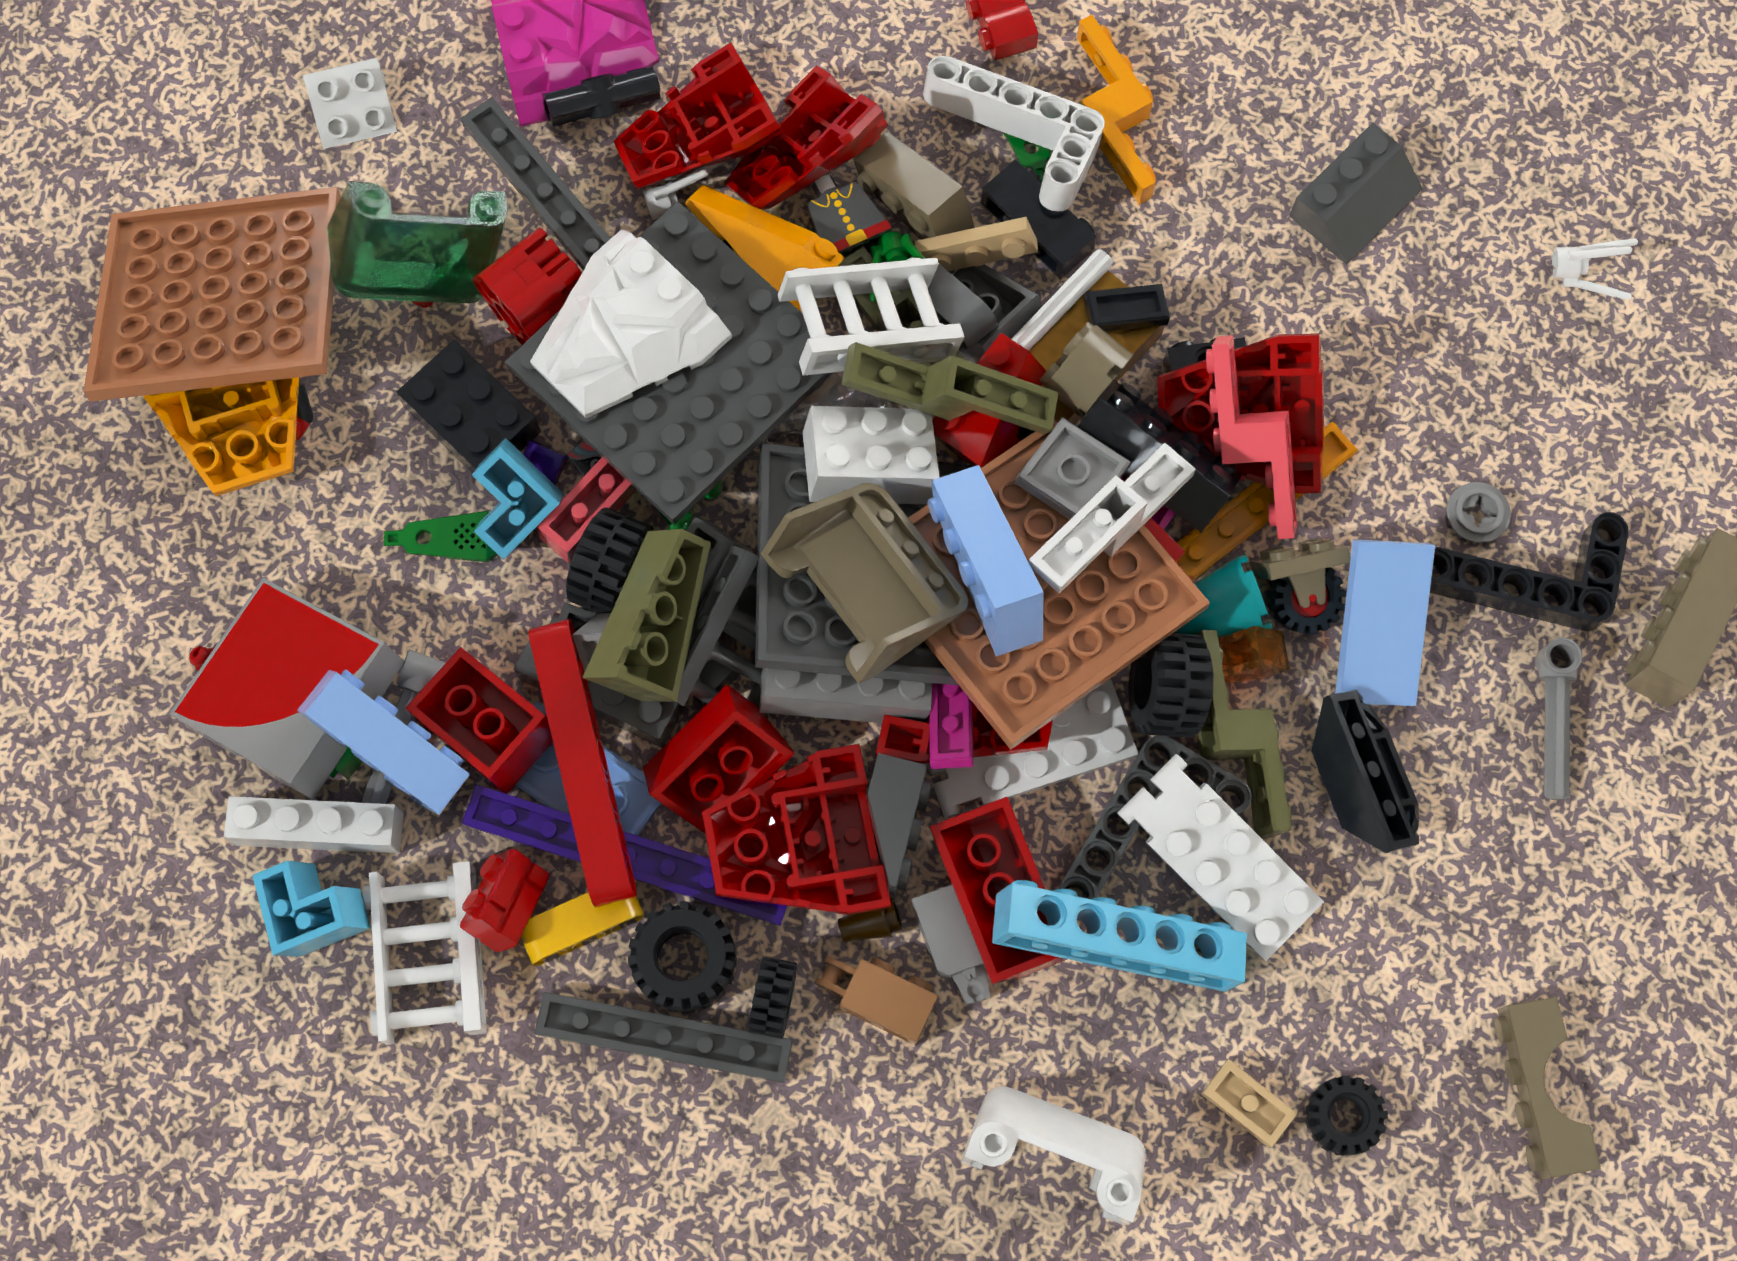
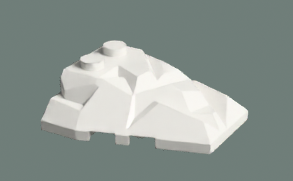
(626, 327)

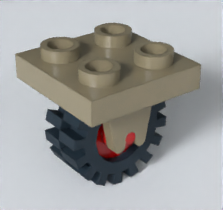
(1304, 584)

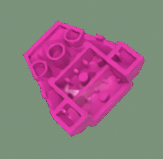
(567, 41)

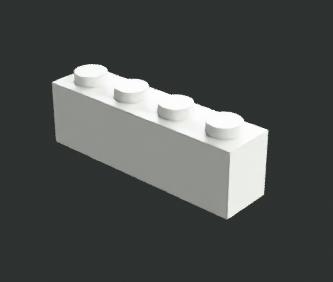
(313, 824)

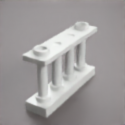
(829, 353)
(465, 970)

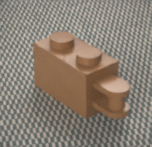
(881, 996)

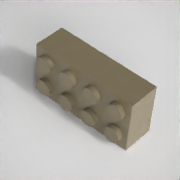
(1690, 622)

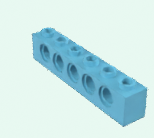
(1020, 928)

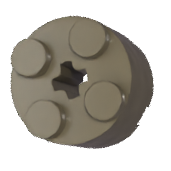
(1086, 368)

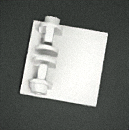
(350, 103)

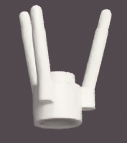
(664, 196)
(1574, 261)

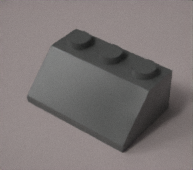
(1357, 194)

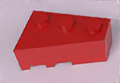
(979, 436)

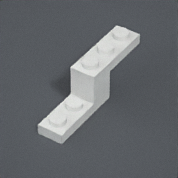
(1111, 517)

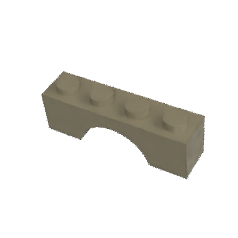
(1557, 1142)

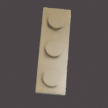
(981, 244)

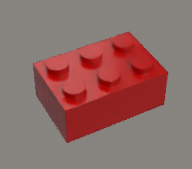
(482, 720)

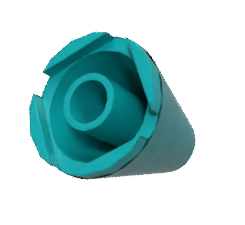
(1233, 601)

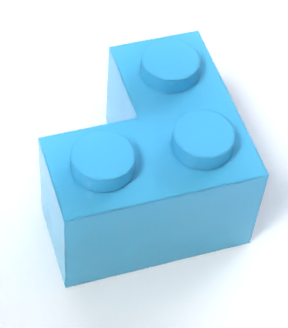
(523, 494)
(301, 914)

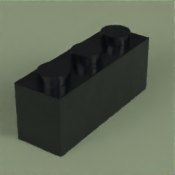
(1060, 234)

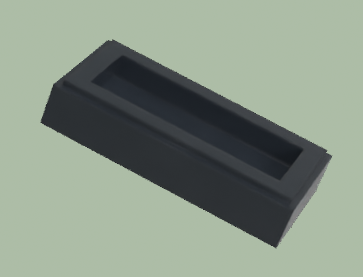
(1127, 307)

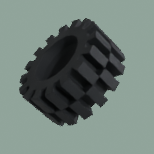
(772, 997)
(1371, 1111)

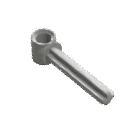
(412, 678)
(1557, 714)

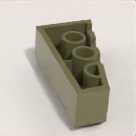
(652, 619)

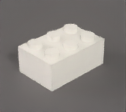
(870, 446)

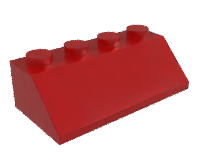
(982, 857)

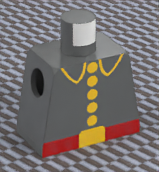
(845, 216)

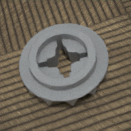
(1491, 503)

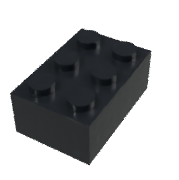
(466, 407)

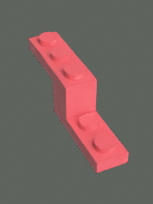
(1253, 436)

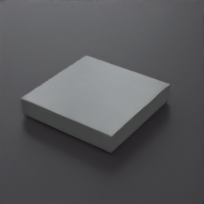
(1070, 469)

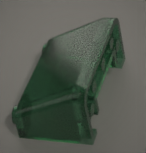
(411, 254)

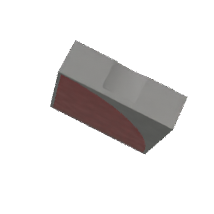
(264, 673)

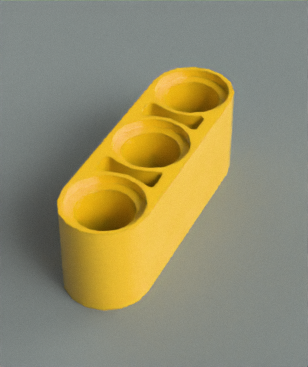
(573, 922)

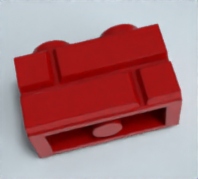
(503, 900)

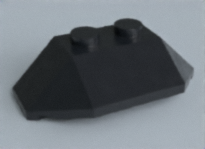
(1364, 774)

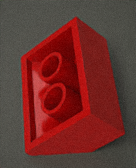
(716, 757)

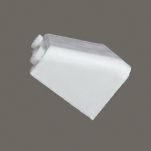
(1112, 1152)

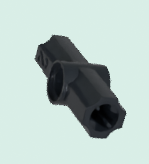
(601, 96)

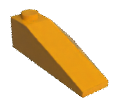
(762, 239)

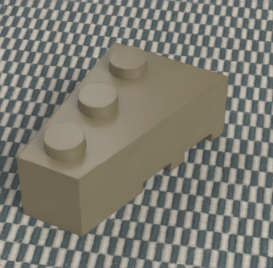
(913, 188)

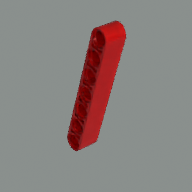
(582, 764)

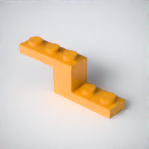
(1121, 104)

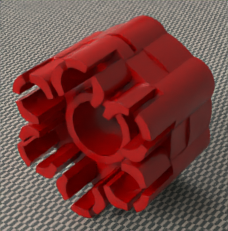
(526, 285)

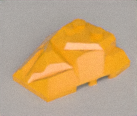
(234, 431)

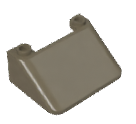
(871, 572)

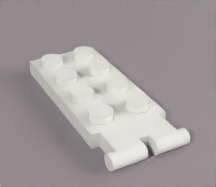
(1081, 741)
(1222, 858)

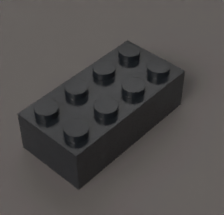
(1137, 431)

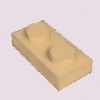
(1249, 1103)

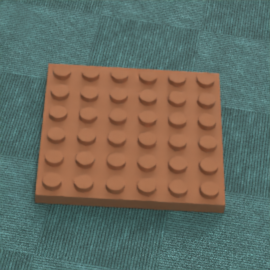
(214, 295)
(1089, 629)

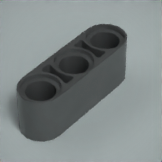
(958, 304)

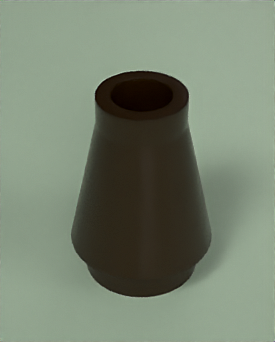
(871, 924)

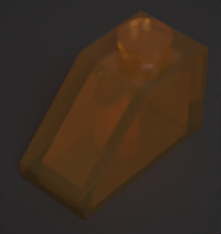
(1253, 654)

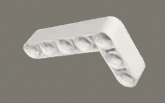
(1025, 113)

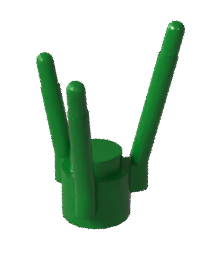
(893, 247)

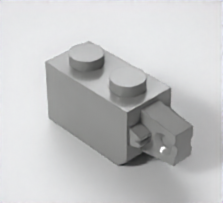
(951, 943)

